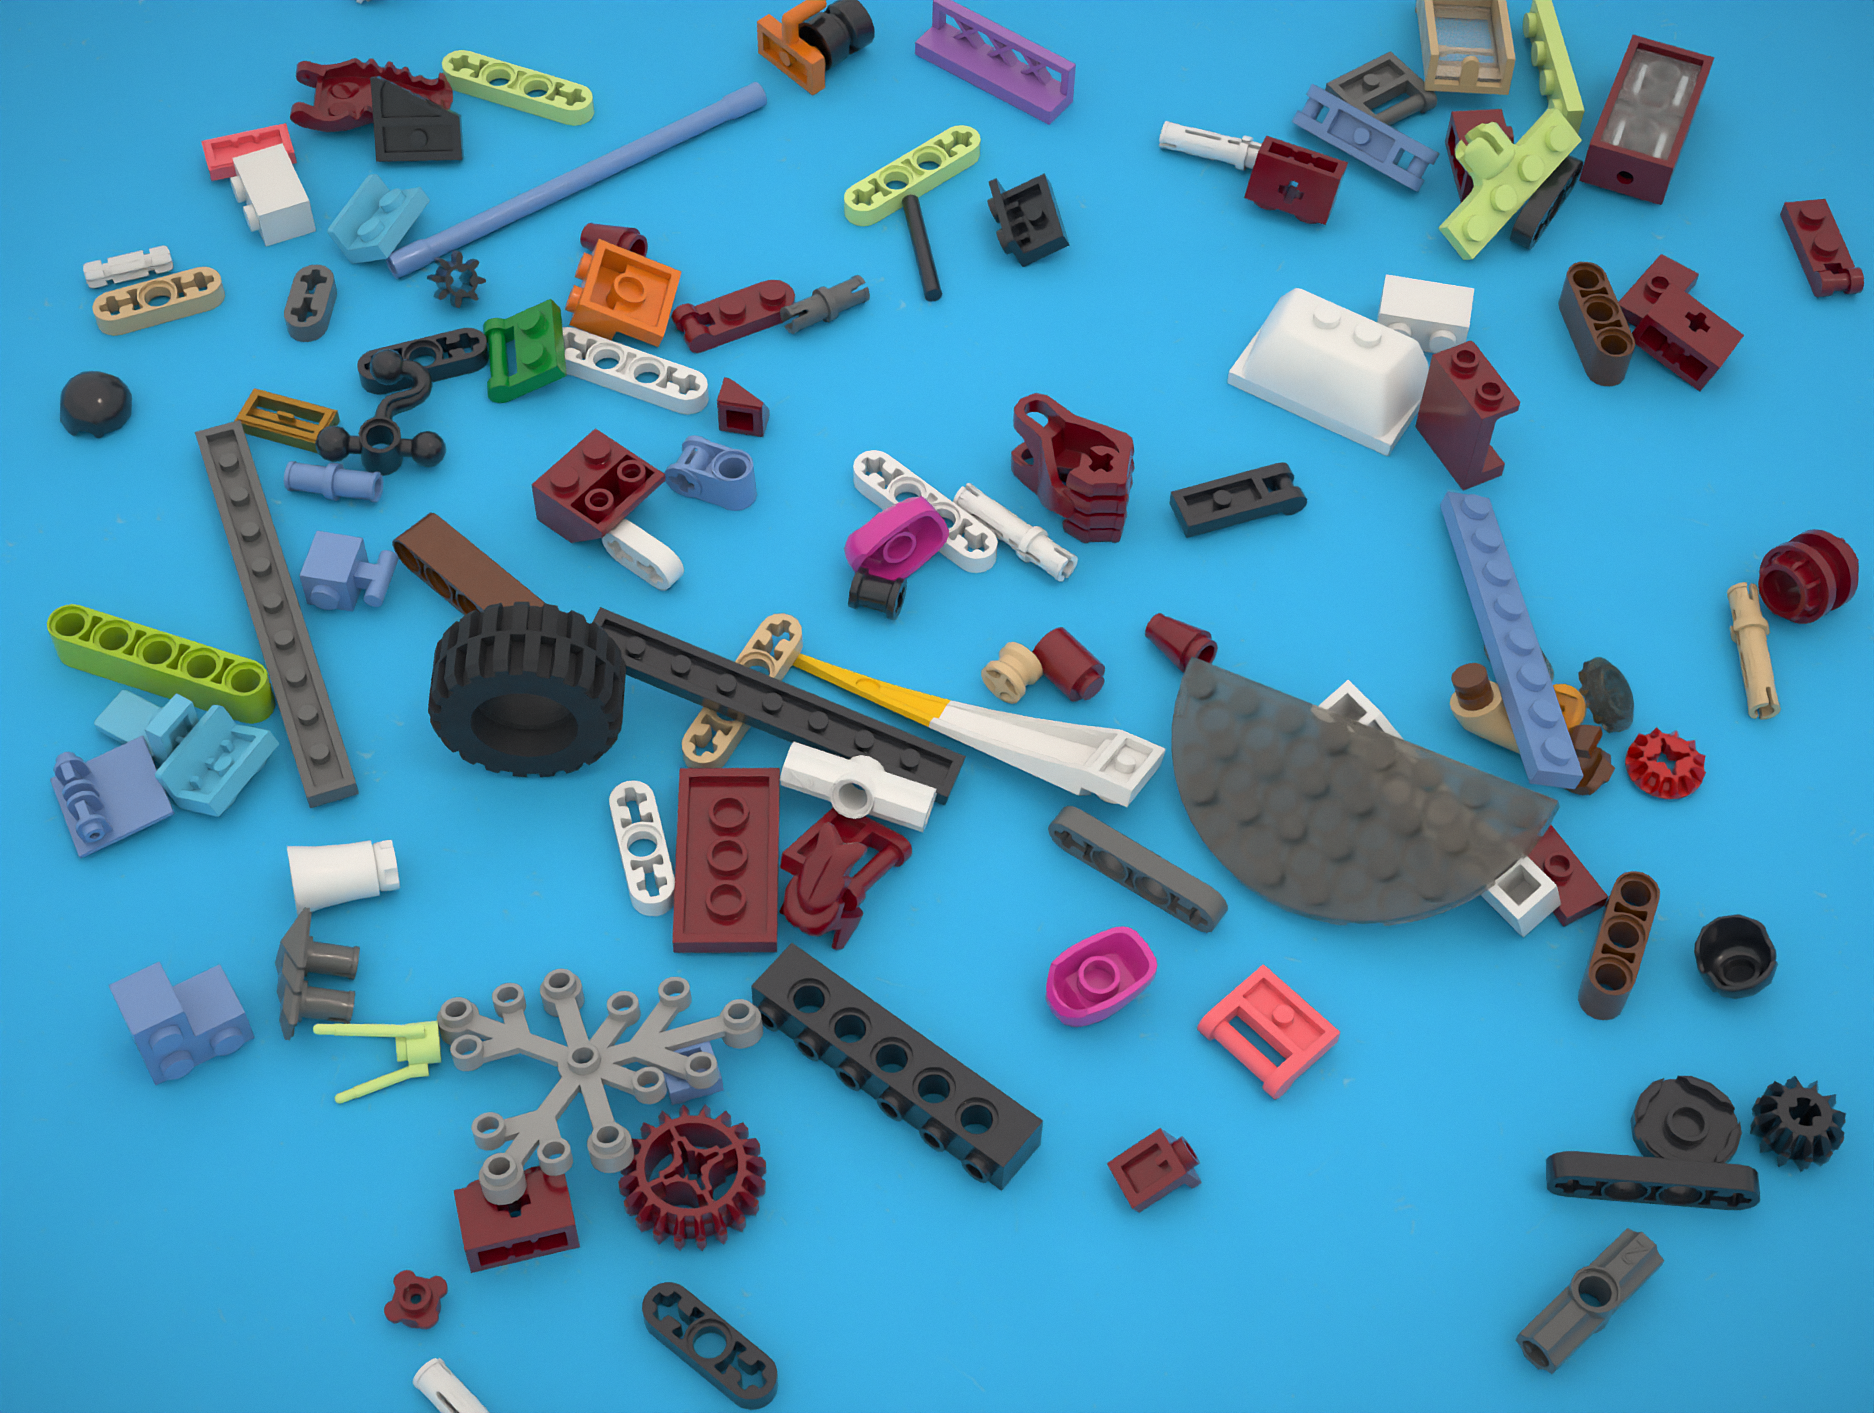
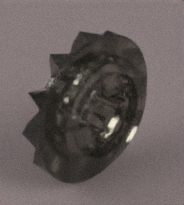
(1607, 694)

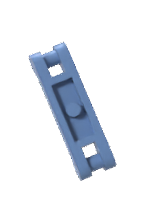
(1365, 137)

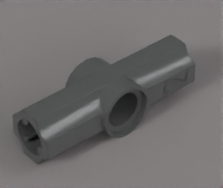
(1569, 1320)

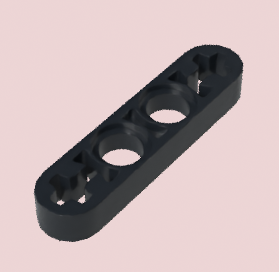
(1652, 1180)

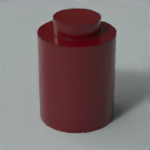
(1069, 665)

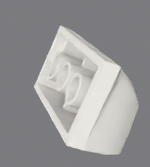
(1335, 370)

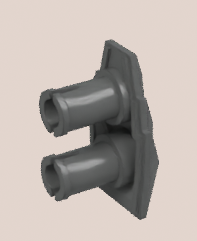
(301, 955)

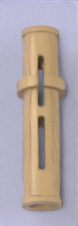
(1750, 634)

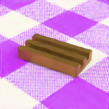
(283, 425)

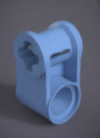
(714, 473)

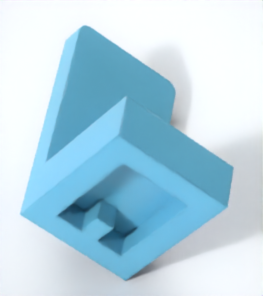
(162, 727)

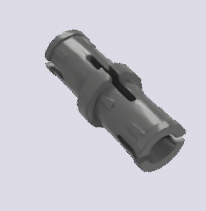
(824, 304)

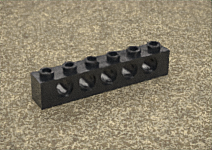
(802, 981)

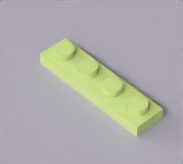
(1553, 62)

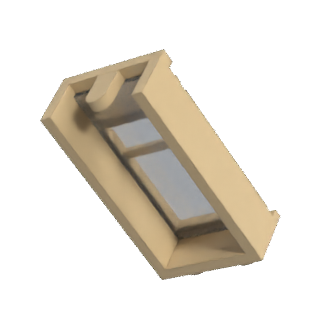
(1466, 45)

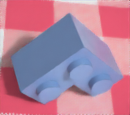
(181, 1022)

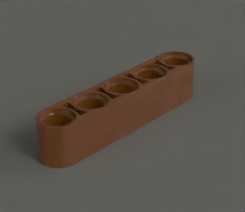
(458, 567)

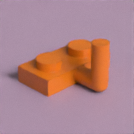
(787, 51)

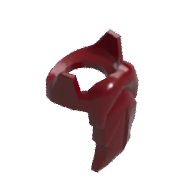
(816, 893)

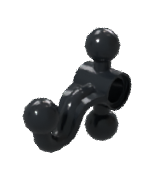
(425, 448)

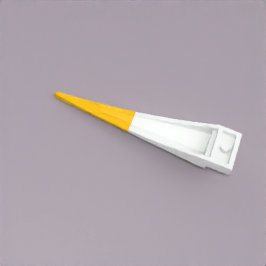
(1062, 753)

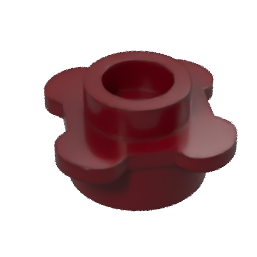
(419, 1315)

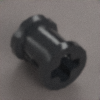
(877, 593)

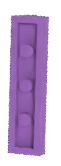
(997, 67)

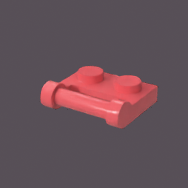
(1279, 1019)

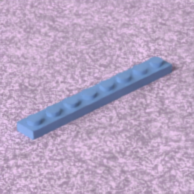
(1511, 642)

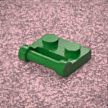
(537, 347)

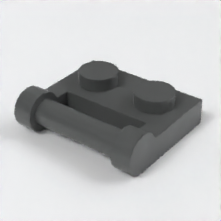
(1380, 82)

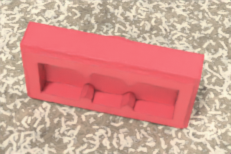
(222, 149)

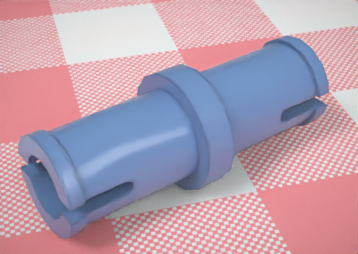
(333, 481)

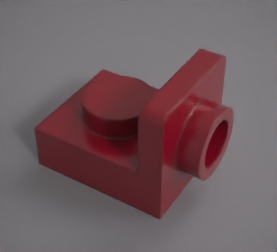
(1154, 1168)

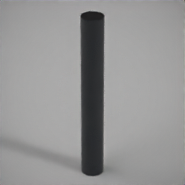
(921, 248)

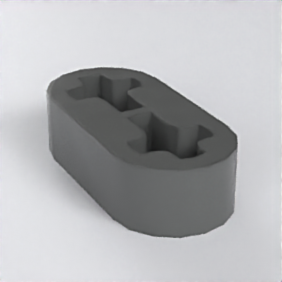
(302, 302)

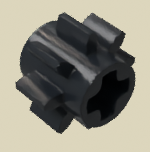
(444, 279)

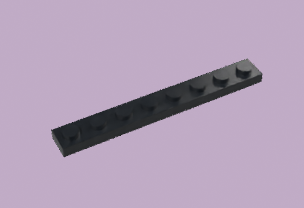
(776, 705)

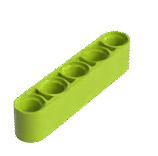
(160, 662)

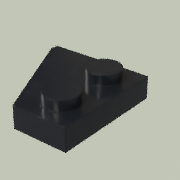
(413, 126)

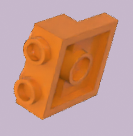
(622, 294)

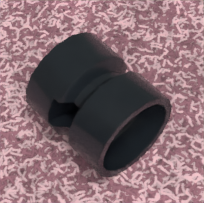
(838, 30)

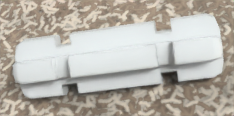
(128, 267)

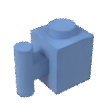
(339, 570)

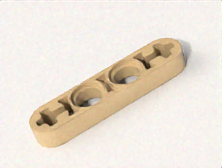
(754, 654)

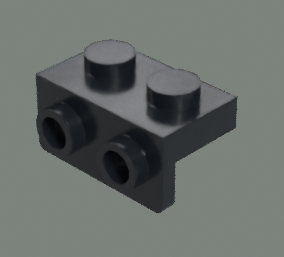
(1028, 219)

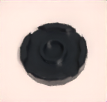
(1685, 1121)

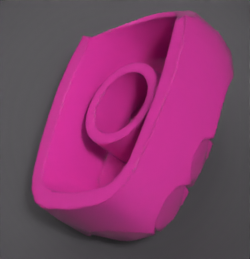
(897, 539)
(1099, 976)

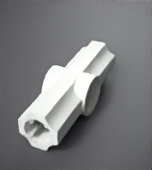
(832, 780)

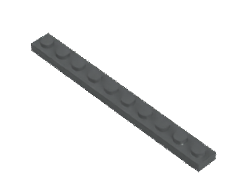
(276, 616)

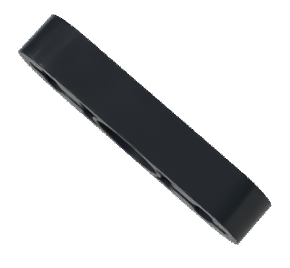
(1546, 203)
(457, 364)
(749, 1360)

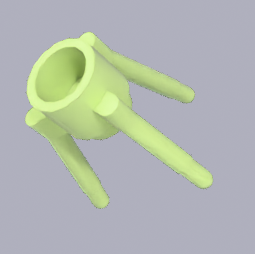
(414, 1043)

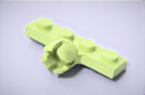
(1504, 176)

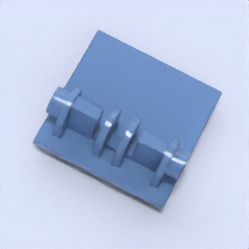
(109, 795)

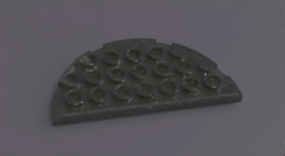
(1337, 811)

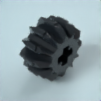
(1798, 1123)

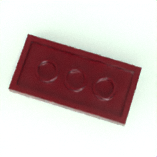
(727, 860)

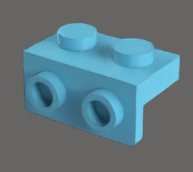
(214, 762)

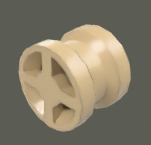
(1012, 672)

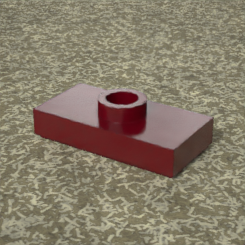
(1651, 286)
(1576, 886)

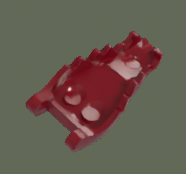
(345, 95)

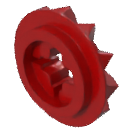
(1654, 776)

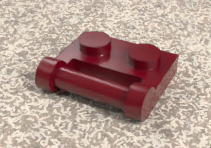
(892, 848)

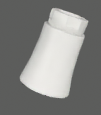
(341, 873)

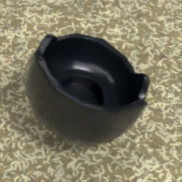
(95, 403)
(1735, 956)

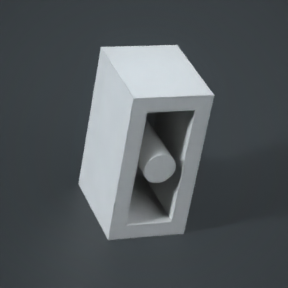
(272, 195)
(1426, 311)

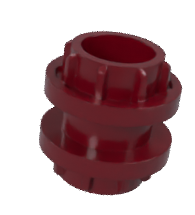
(1808, 576)

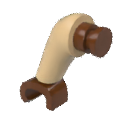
(1481, 711)

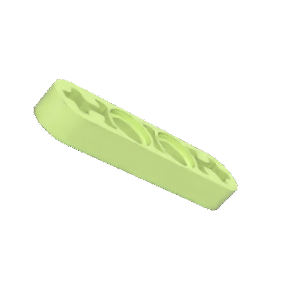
(563, 102)
(919, 181)

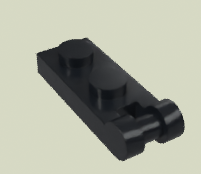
(1237, 499)

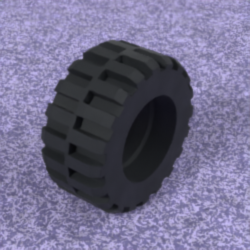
(527, 689)

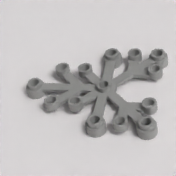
(583, 1069)

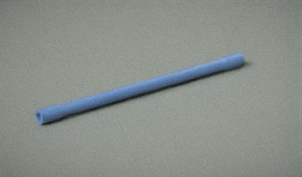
(424, 251)

